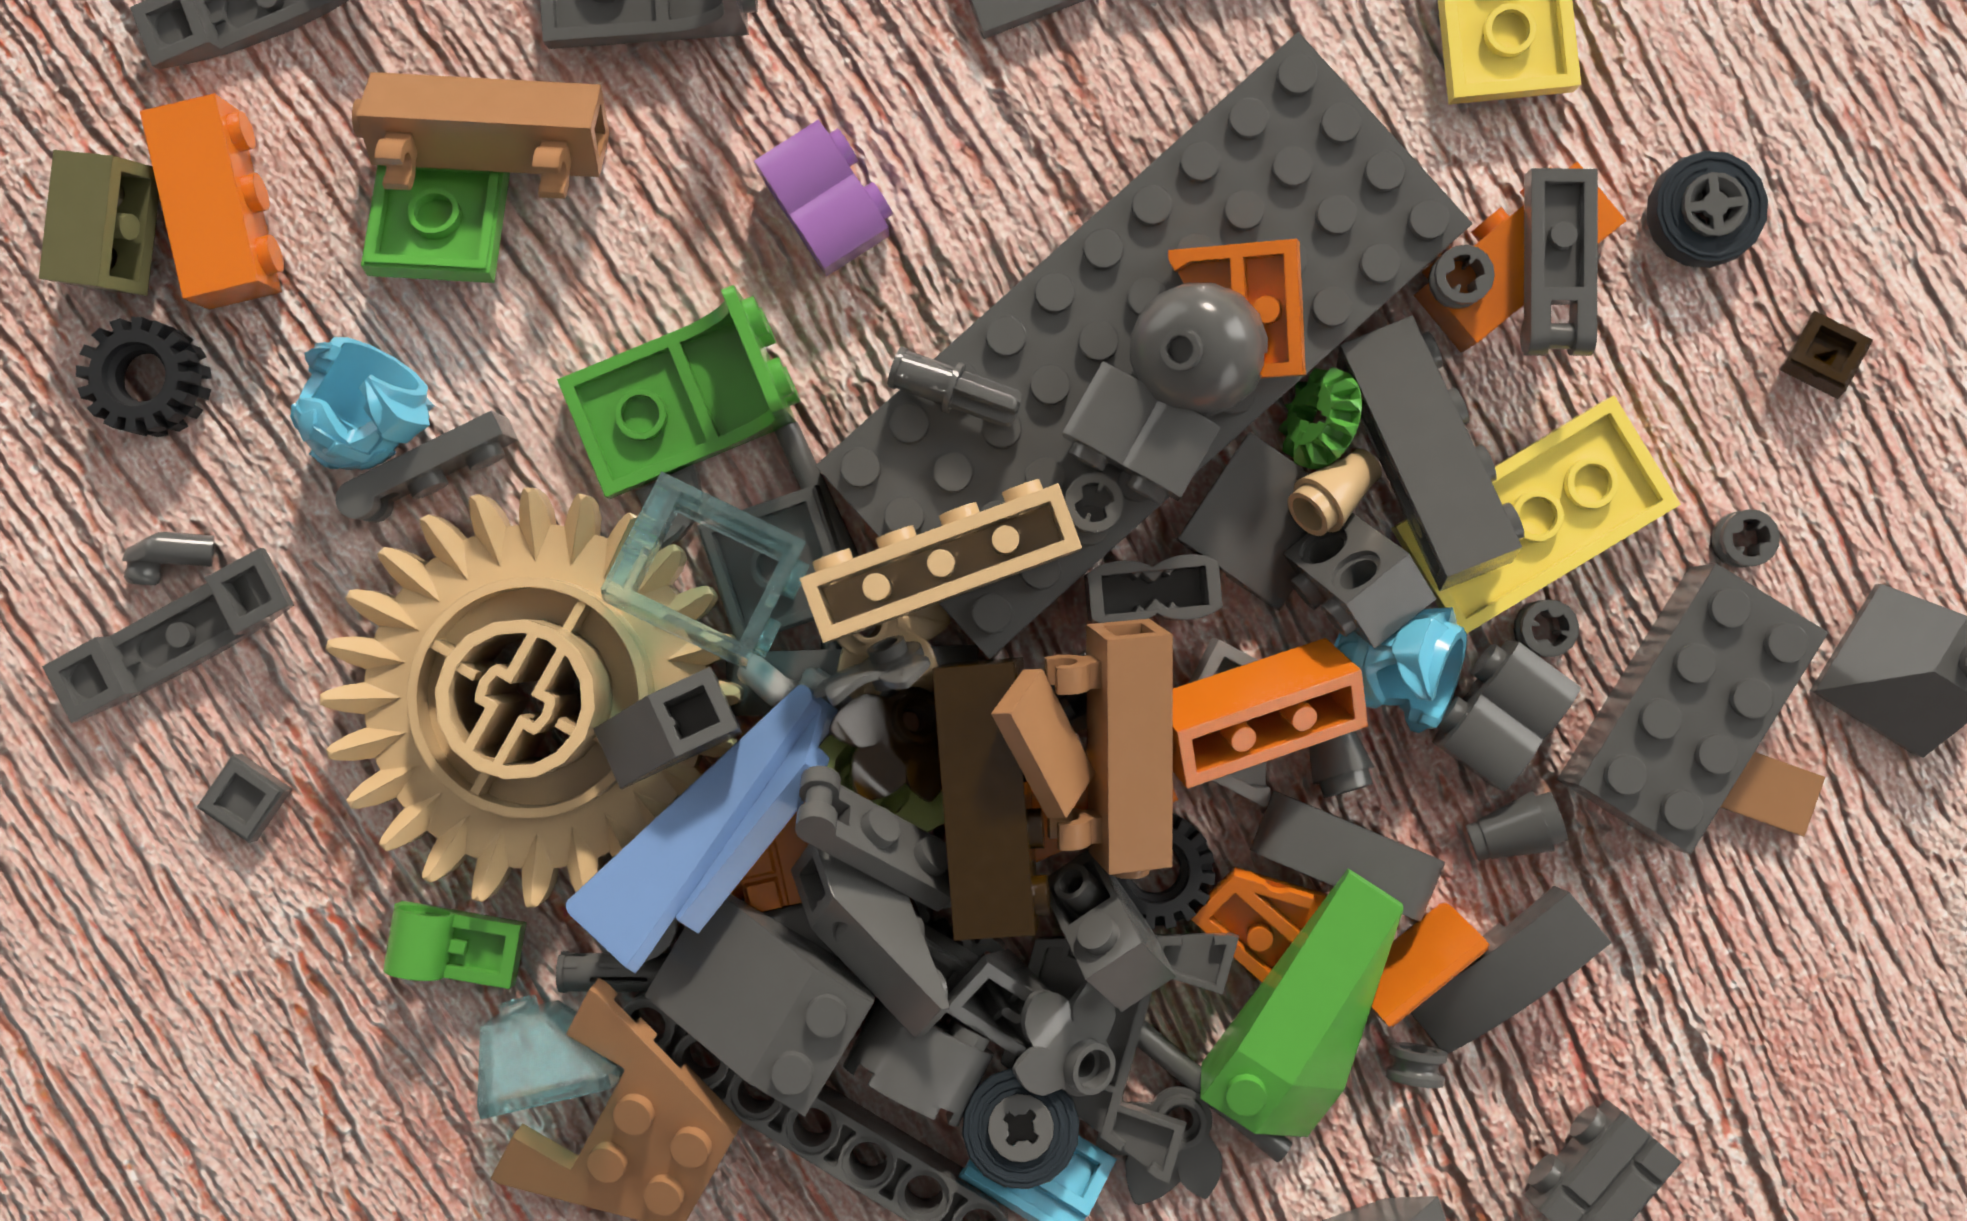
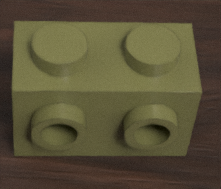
(96, 213)

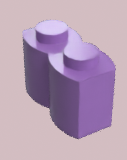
(824, 197)

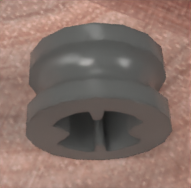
(1477, 289)
(1111, 512)
(1758, 553)
(1548, 609)
(1416, 1065)

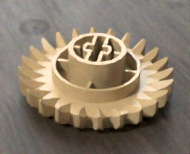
(433, 670)

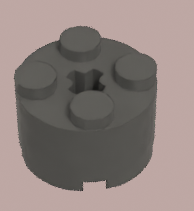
(923, 1070)

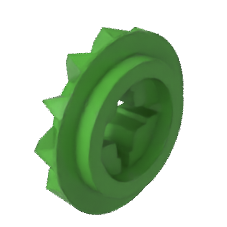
(1339, 400)

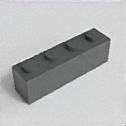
(1430, 455)

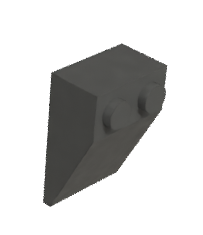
(762, 1001)

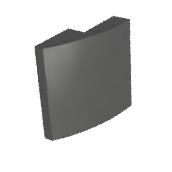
(1248, 521)

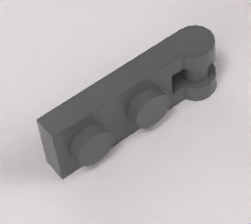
(1560, 260)
(425, 468)
(872, 838)

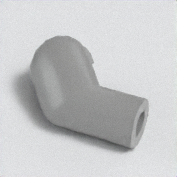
(772, 684)

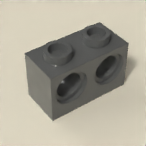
(1359, 580)

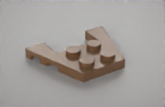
(652, 1139)

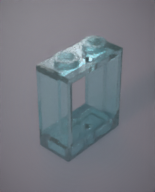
(645, 539)

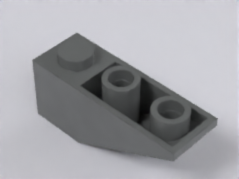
(874, 936)

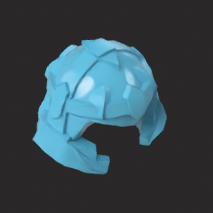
(358, 404)
(1413, 666)

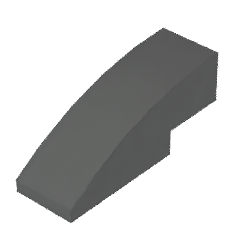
(1520, 967)

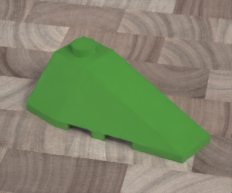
(1303, 1024)

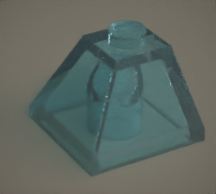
(533, 1062)

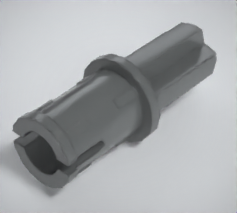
(954, 388)

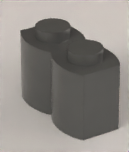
(1136, 433)
(1171, 590)
(1505, 713)

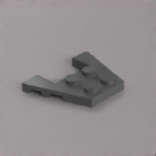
(1140, 1132)

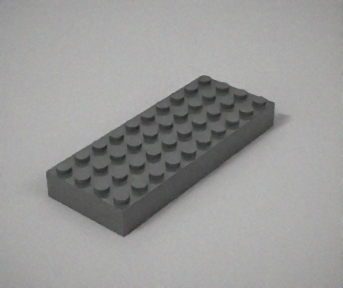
(1268, 163)

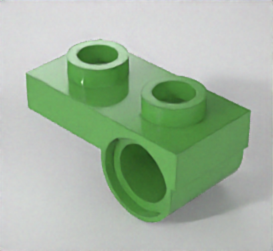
(454, 945)

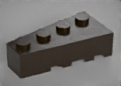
(986, 807)

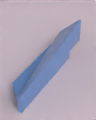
(707, 835)

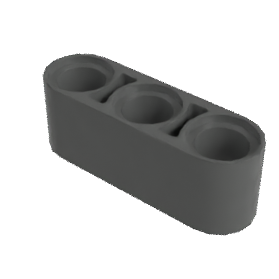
(1329, 845)

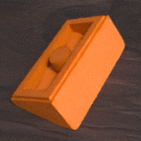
(1425, 961)

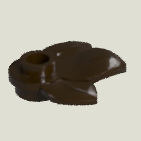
(886, 749)

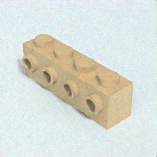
(940, 563)

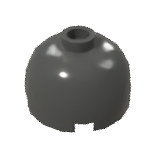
(1199, 348)

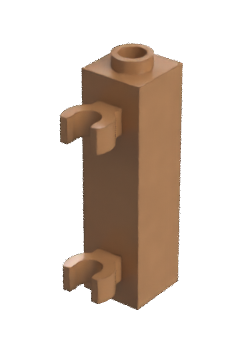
(482, 127)
(1127, 743)

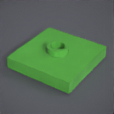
(438, 228)

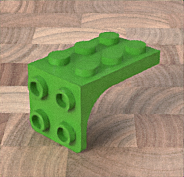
(681, 397)

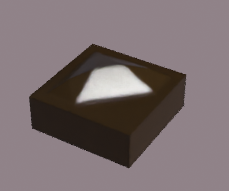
(1826, 354)

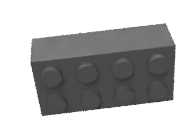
(1692, 706)

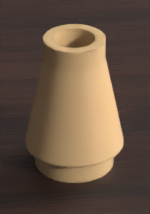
(1331, 494)

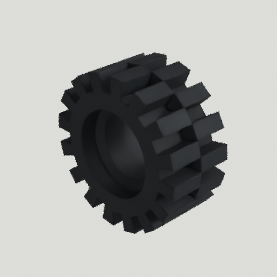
(108, 372)
(1189, 888)

